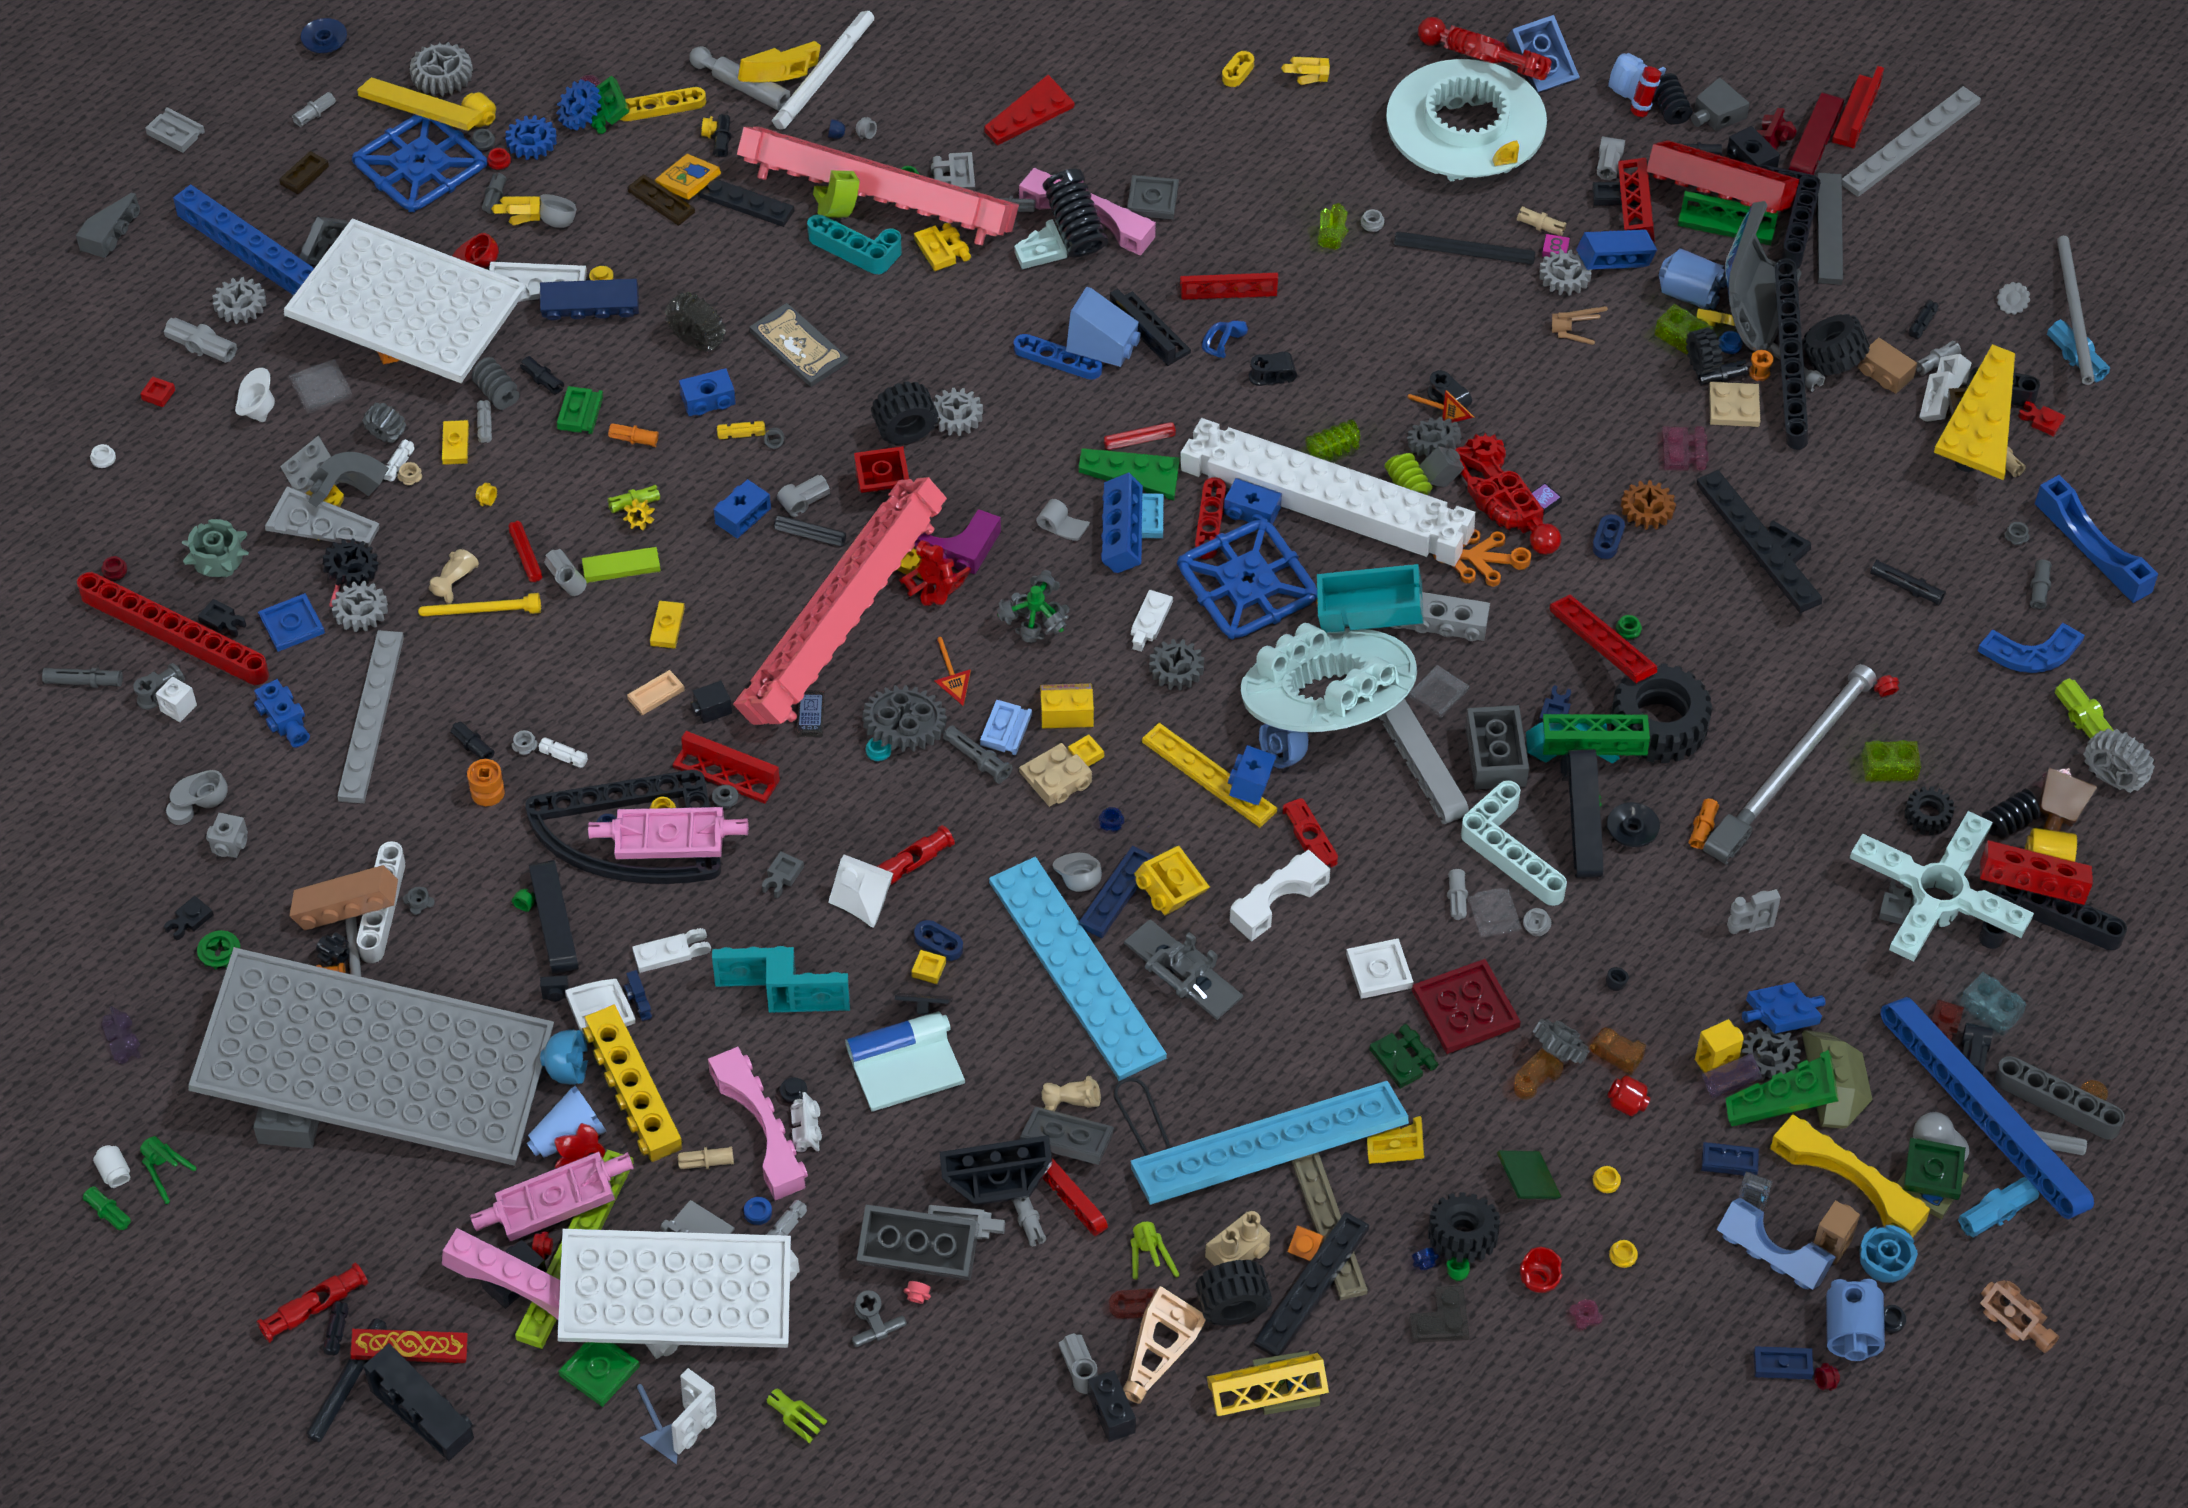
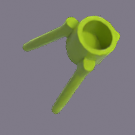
(1147, 1239)

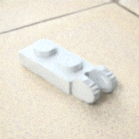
(670, 950)

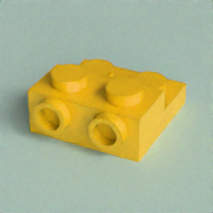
(1170, 880)

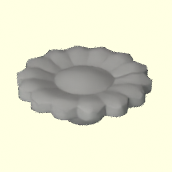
(2013, 298)

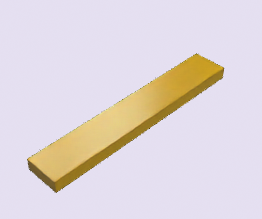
(419, 104)
(1204, 772)

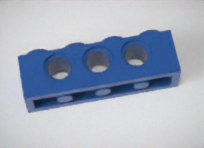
(1122, 523)

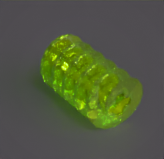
(1333, 440)

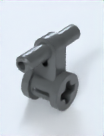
(878, 1329)

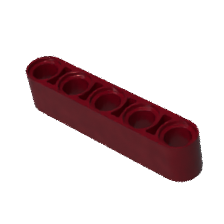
(1817, 134)

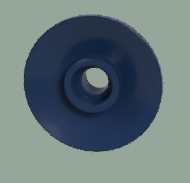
(323, 35)

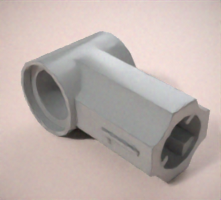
(1609, 153)
(798, 498)
(565, 572)
(1078, 1361)

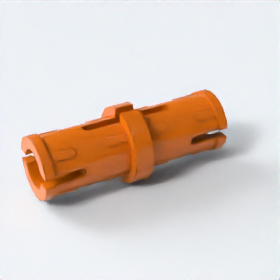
(1703, 823)

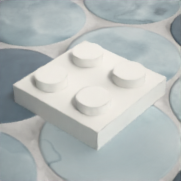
(1379, 968)

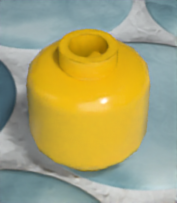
(483, 104)

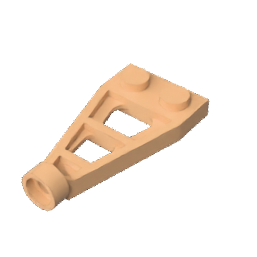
(1177, 1316)

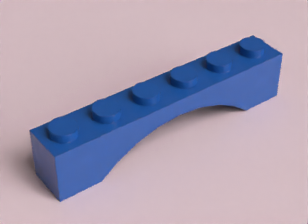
(2127, 572)

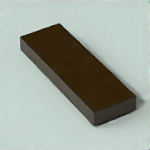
(661, 199)

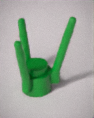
(158, 1153)

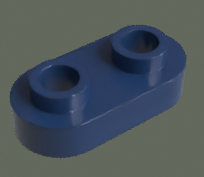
(1608, 538)
(940, 940)

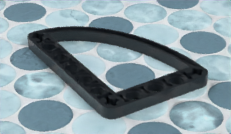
(613, 870)

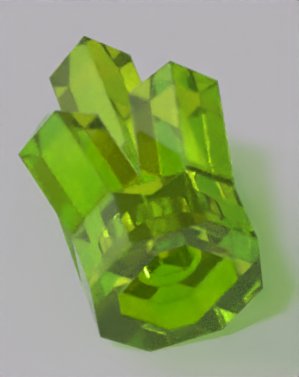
(1332, 226)

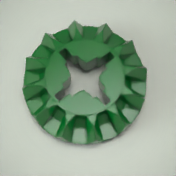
(211, 942)

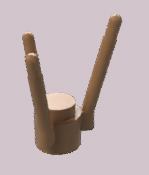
(1563, 322)

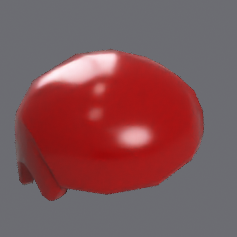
(1541, 1262)

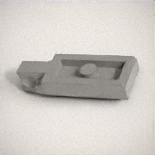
(986, 1224)

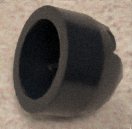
(1616, 978)

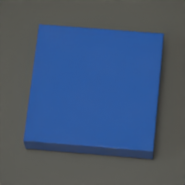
(291, 622)

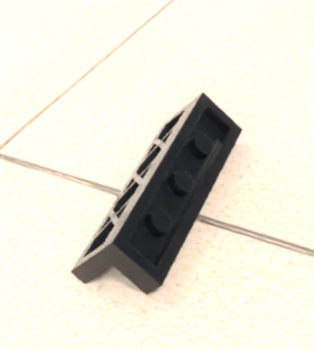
(1150, 333)

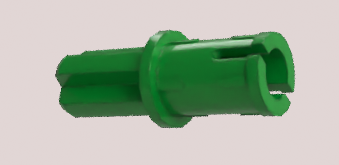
(106, 1208)

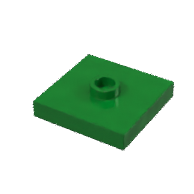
(599, 1370)

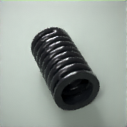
(1075, 213)

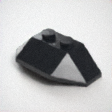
(998, 1169)

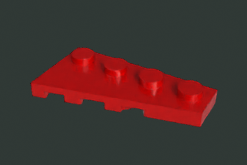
(1030, 110)

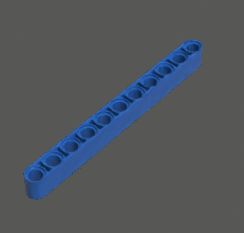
(1987, 1108)

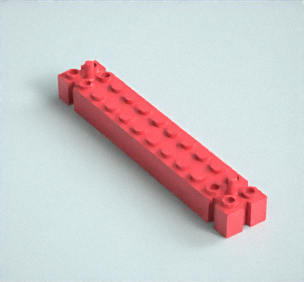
(879, 180)
(840, 602)

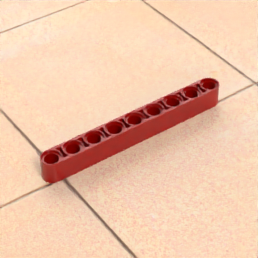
(173, 628)

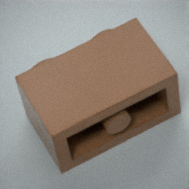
(1888, 366)

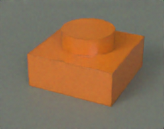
(1305, 1243)

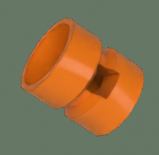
(485, 782)

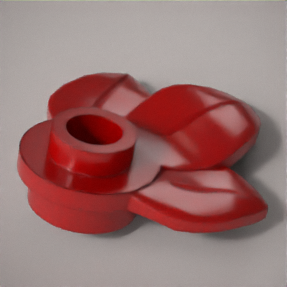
(578, 1146)

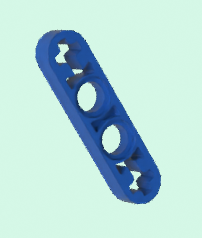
(1056, 359)

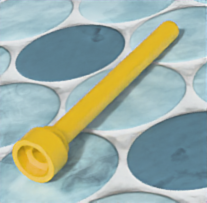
(529, 603)

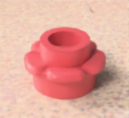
(917, 1292)

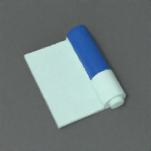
(905, 1061)

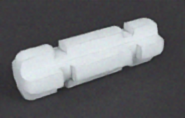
(398, 459)
(563, 752)

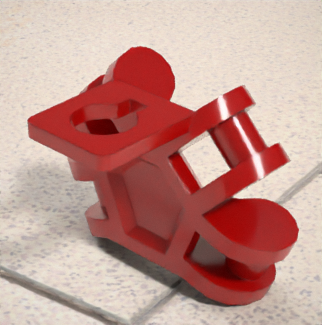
(936, 572)

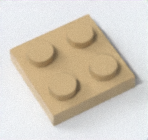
(1734, 404)

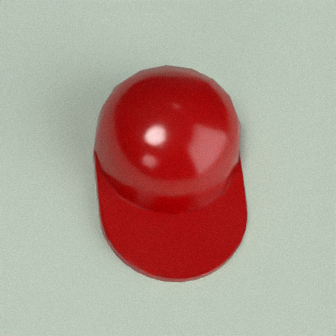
(478, 251)

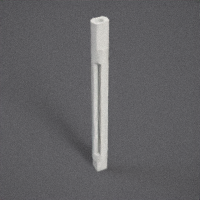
(822, 70)

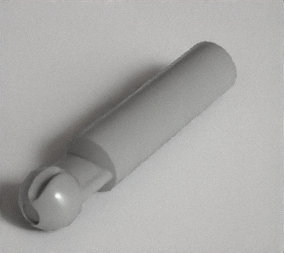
(728, 71)

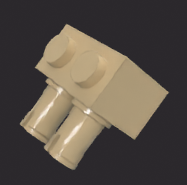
(1240, 1241)

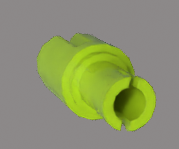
(795, 1412)

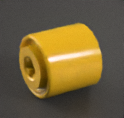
(2052, 843)

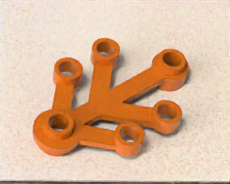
(1478, 557)

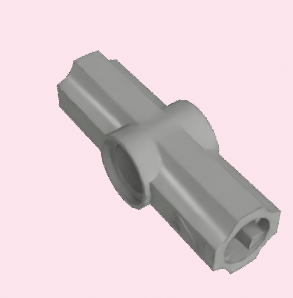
(200, 339)

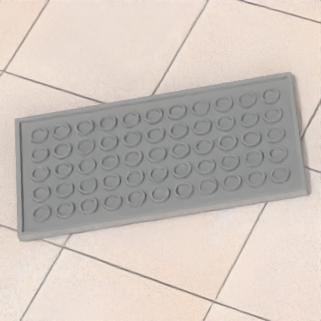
(372, 1056)

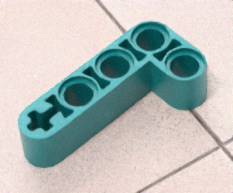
(869, 254)

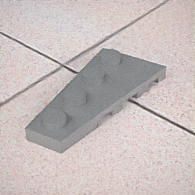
(325, 522)

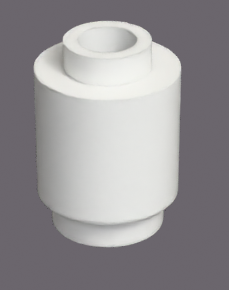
(112, 1166)

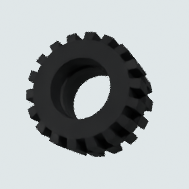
(1836, 344)
(904, 413)
(1233, 1292)

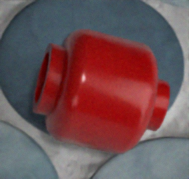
(1628, 1095)

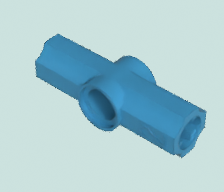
(2063, 336)
(1997, 1207)

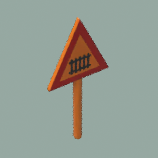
(1451, 408)
(954, 684)

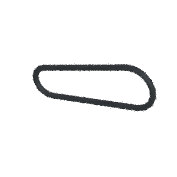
(1152, 1107)

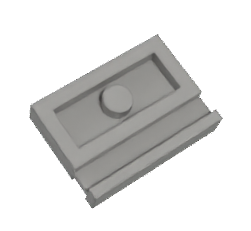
(174, 130)

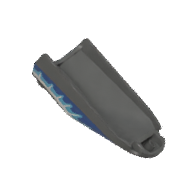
(1752, 284)

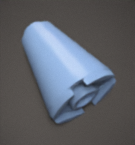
(563, 1121)

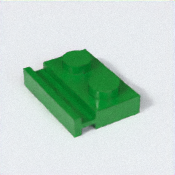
(579, 410)

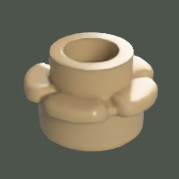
(407, 469)

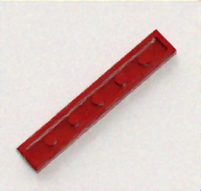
(1603, 638)

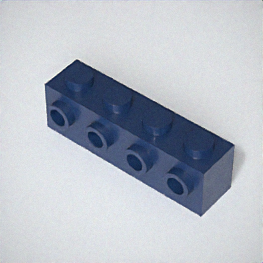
(589, 298)

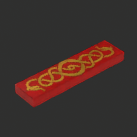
(411, 1345)

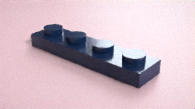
(1114, 894)

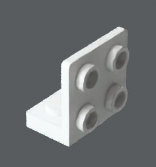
(699, 1414)

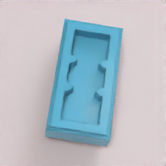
(1152, 516)

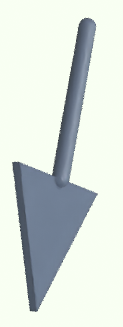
(661, 1438)

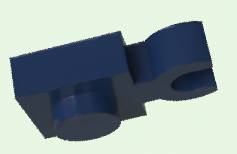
(1557, 704)
(635, 991)

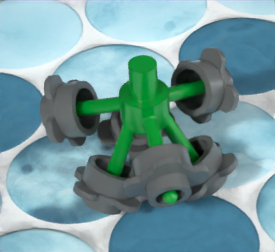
(1028, 605)

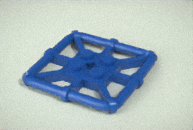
(419, 173)
(1249, 564)

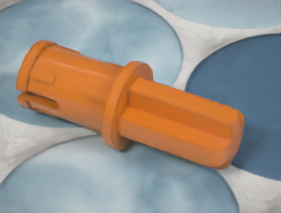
(633, 434)

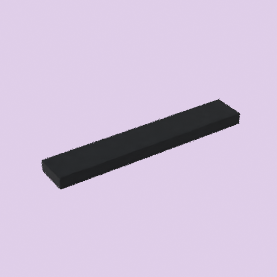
(1311, 1285)

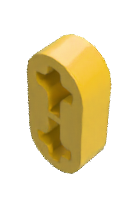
(1242, 71)

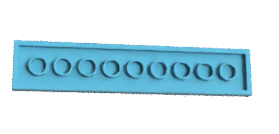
(1077, 969)
(1268, 1142)

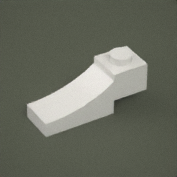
(1951, 373)

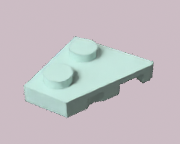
(1041, 247)

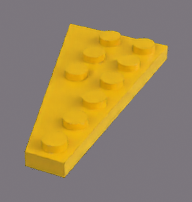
(1981, 421)

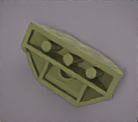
(1850, 1078)

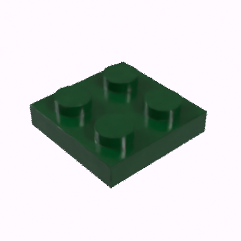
(1934, 1168)

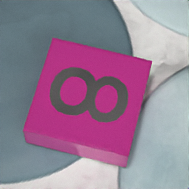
(1555, 243)

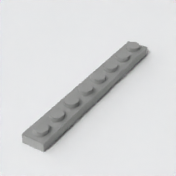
(1910, 141)
(370, 717)

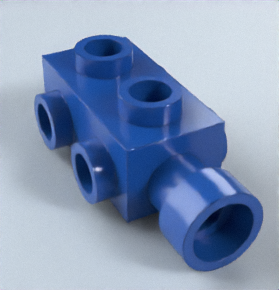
(281, 712)

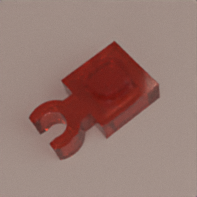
(1947, 1017)

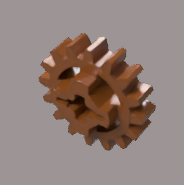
(1636, 507)

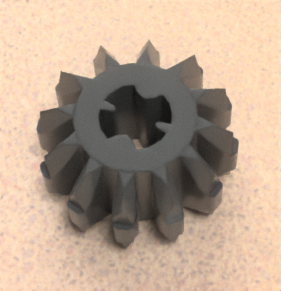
(384, 422)

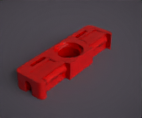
(1304, 821)

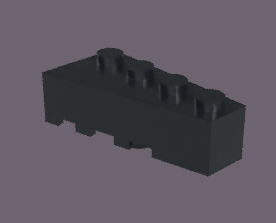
(417, 1402)

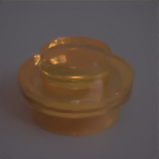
(2095, 1088)

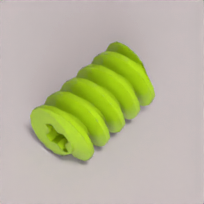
(1407, 474)

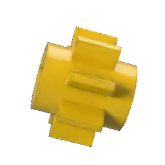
(646, 512)

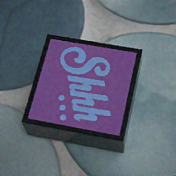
(1547, 497)

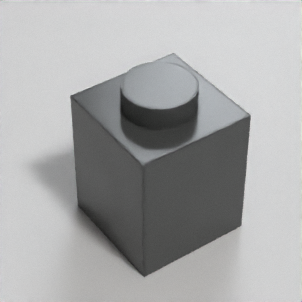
(1442, 466)

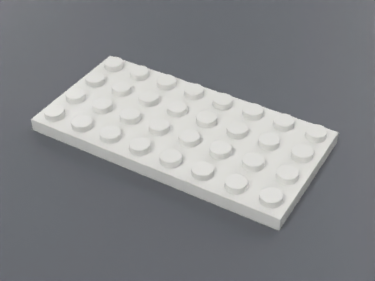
(674, 1288)

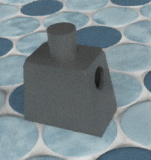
(1719, 106)

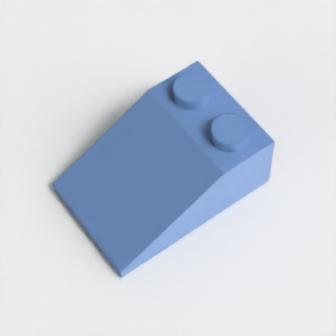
(1546, 40)

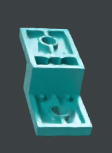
(777, 971)

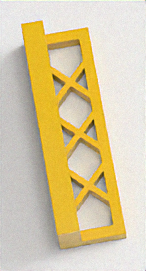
(1268, 1373)

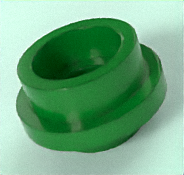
(1628, 621)

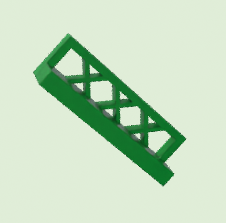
(1721, 223)
(1617, 742)

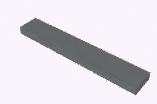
(1830, 229)

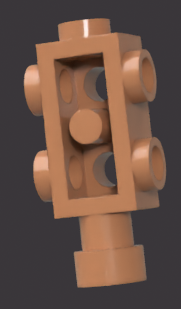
(2014, 1314)

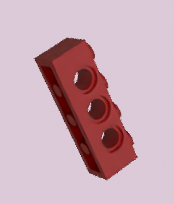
(2036, 872)

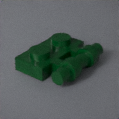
(1397, 1061)

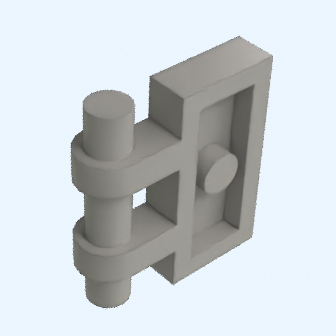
(960, 168)
(1756, 914)

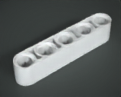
(377, 935)

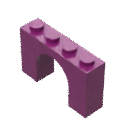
(972, 544)

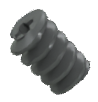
(495, 383)

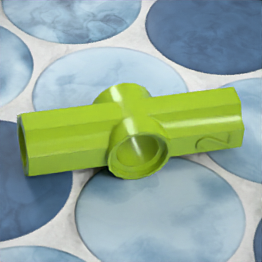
(2083, 711)

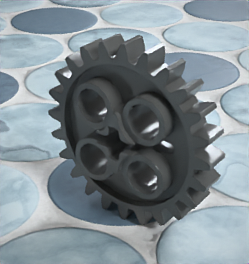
(904, 718)

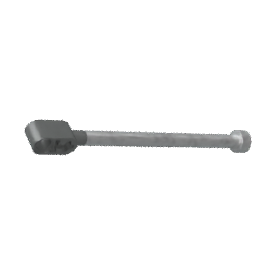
(1735, 831)

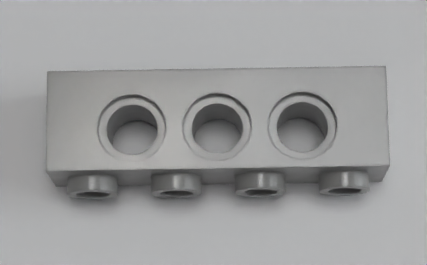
(1452, 617)

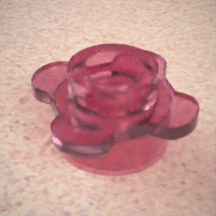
(1586, 1306)

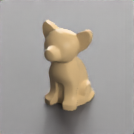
(460, 564)
(1076, 1093)

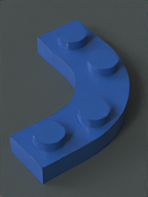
(2032, 658)

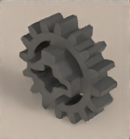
(1431, 434)
(1176, 664)
(1561, 1041)
(1771, 1052)

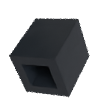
(711, 702)

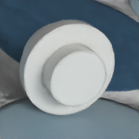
(102, 456)

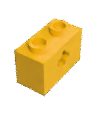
(1719, 1046)

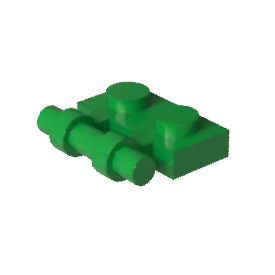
(612, 105)

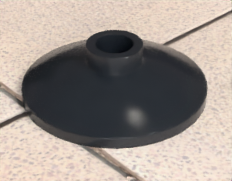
(1636, 816)

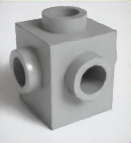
(227, 835)

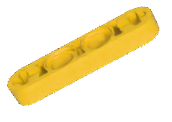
(660, 101)

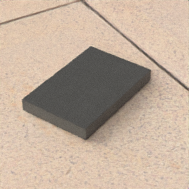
(1070, 1134)

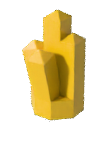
(1315, 69)
(525, 207)

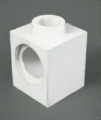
(176, 699)

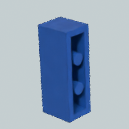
(1616, 249)

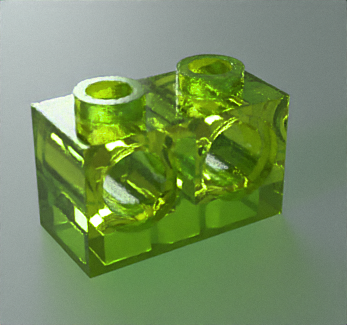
(1675, 326)
(1891, 761)

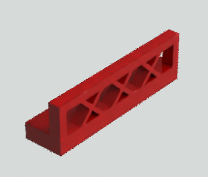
(1857, 109)
(1644, 198)
(1229, 286)
(729, 759)

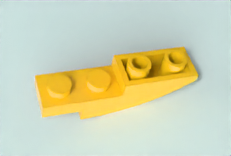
(779, 66)

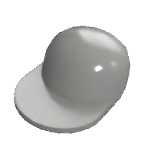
(557, 211)
(203, 789)
(1079, 871)
(1939, 1128)

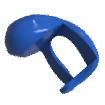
(1233, 328)

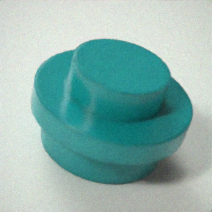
(876, 751)

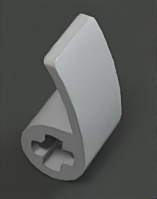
(1055, 519)

